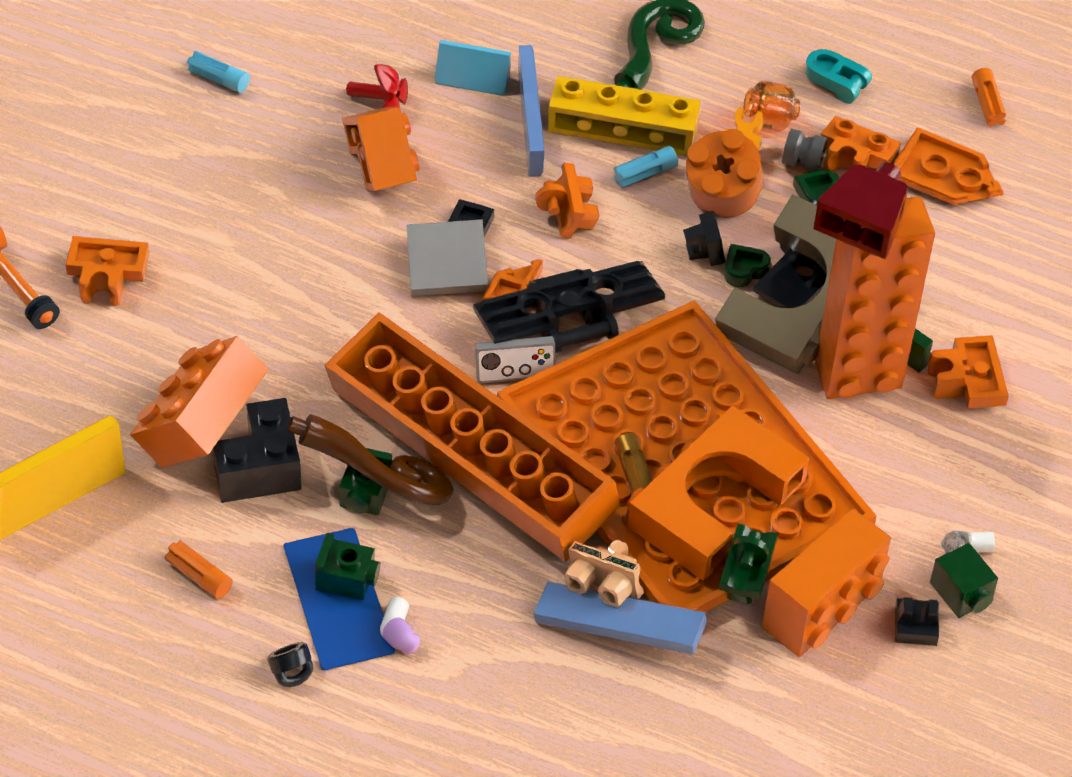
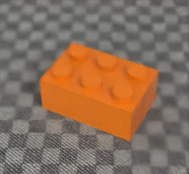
(198, 401)
(826, 583)

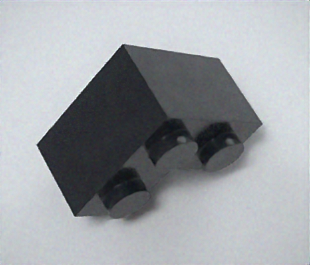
(264, 460)

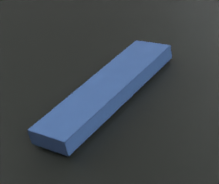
(530, 110)
(632, 621)

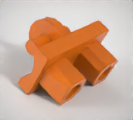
(566, 201)

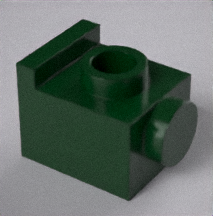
(360, 492)
(345, 568)

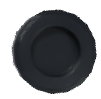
(289, 658)

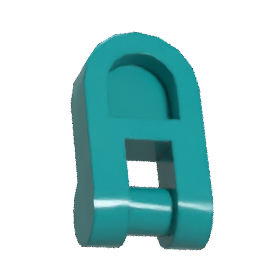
(826, 68)

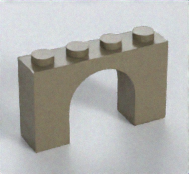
(776, 333)

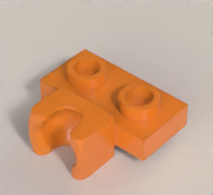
(855, 144)
(105, 265)
(969, 369)

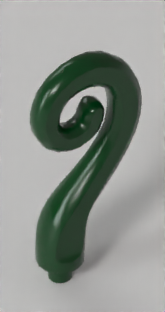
(639, 67)

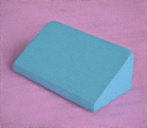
(473, 67)

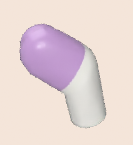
(396, 629)

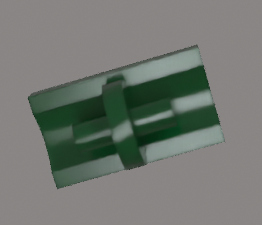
(747, 564)

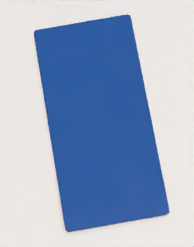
(340, 626)

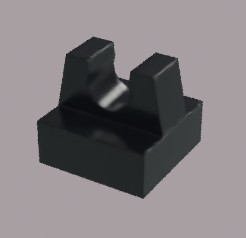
(705, 240)
(917, 621)

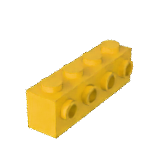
(623, 115)

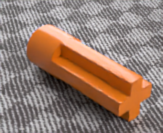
(989, 96)
(199, 569)

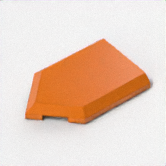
(946, 169)

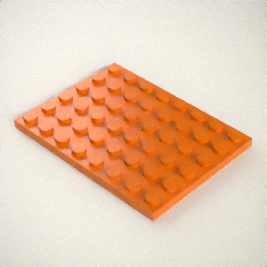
(665, 389)

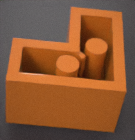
(382, 147)

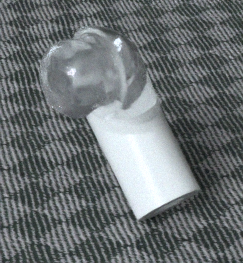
(980, 541)

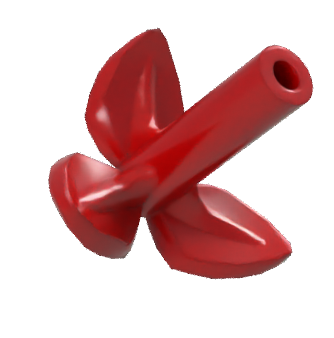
(390, 89)

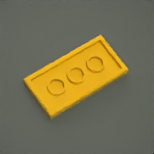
(60, 474)

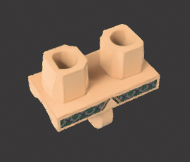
(606, 568)

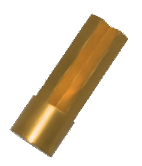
(632, 461)

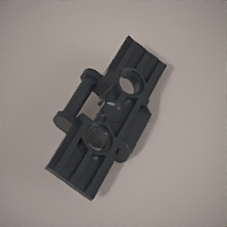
(785, 286)
(567, 293)

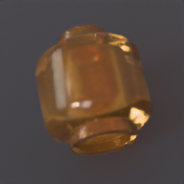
(776, 103)

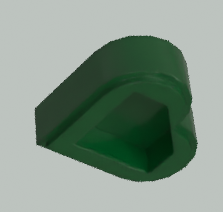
(814, 184)
(745, 264)

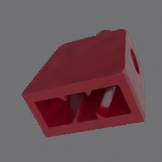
(864, 208)

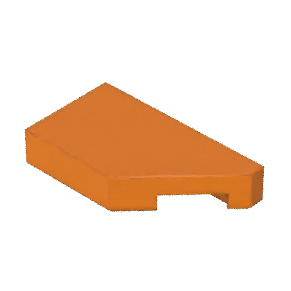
(515, 280)

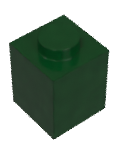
(964, 580)

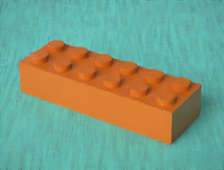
(874, 309)

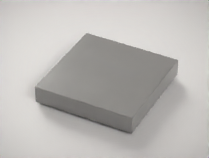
(447, 258)

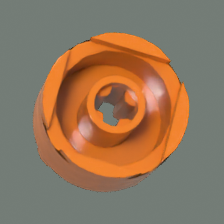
(724, 173)

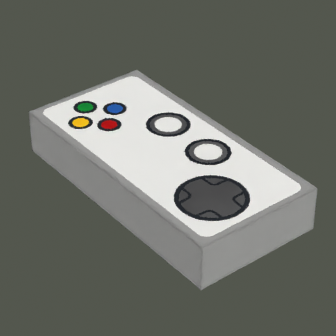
(513, 359)

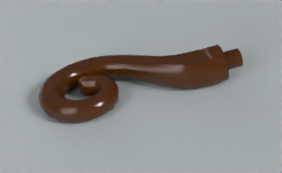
(401, 477)

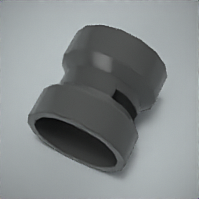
(804, 150)

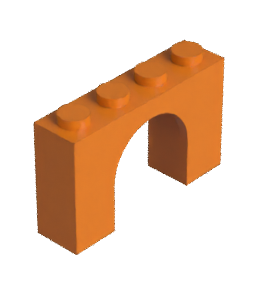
(728, 447)

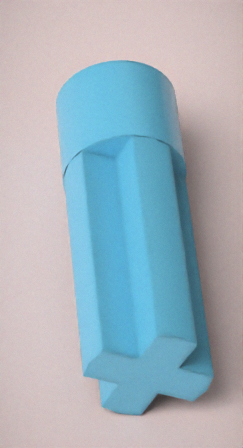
(218, 71)
(645, 166)

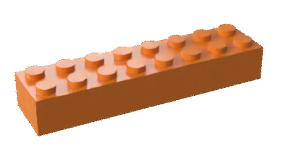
(473, 436)

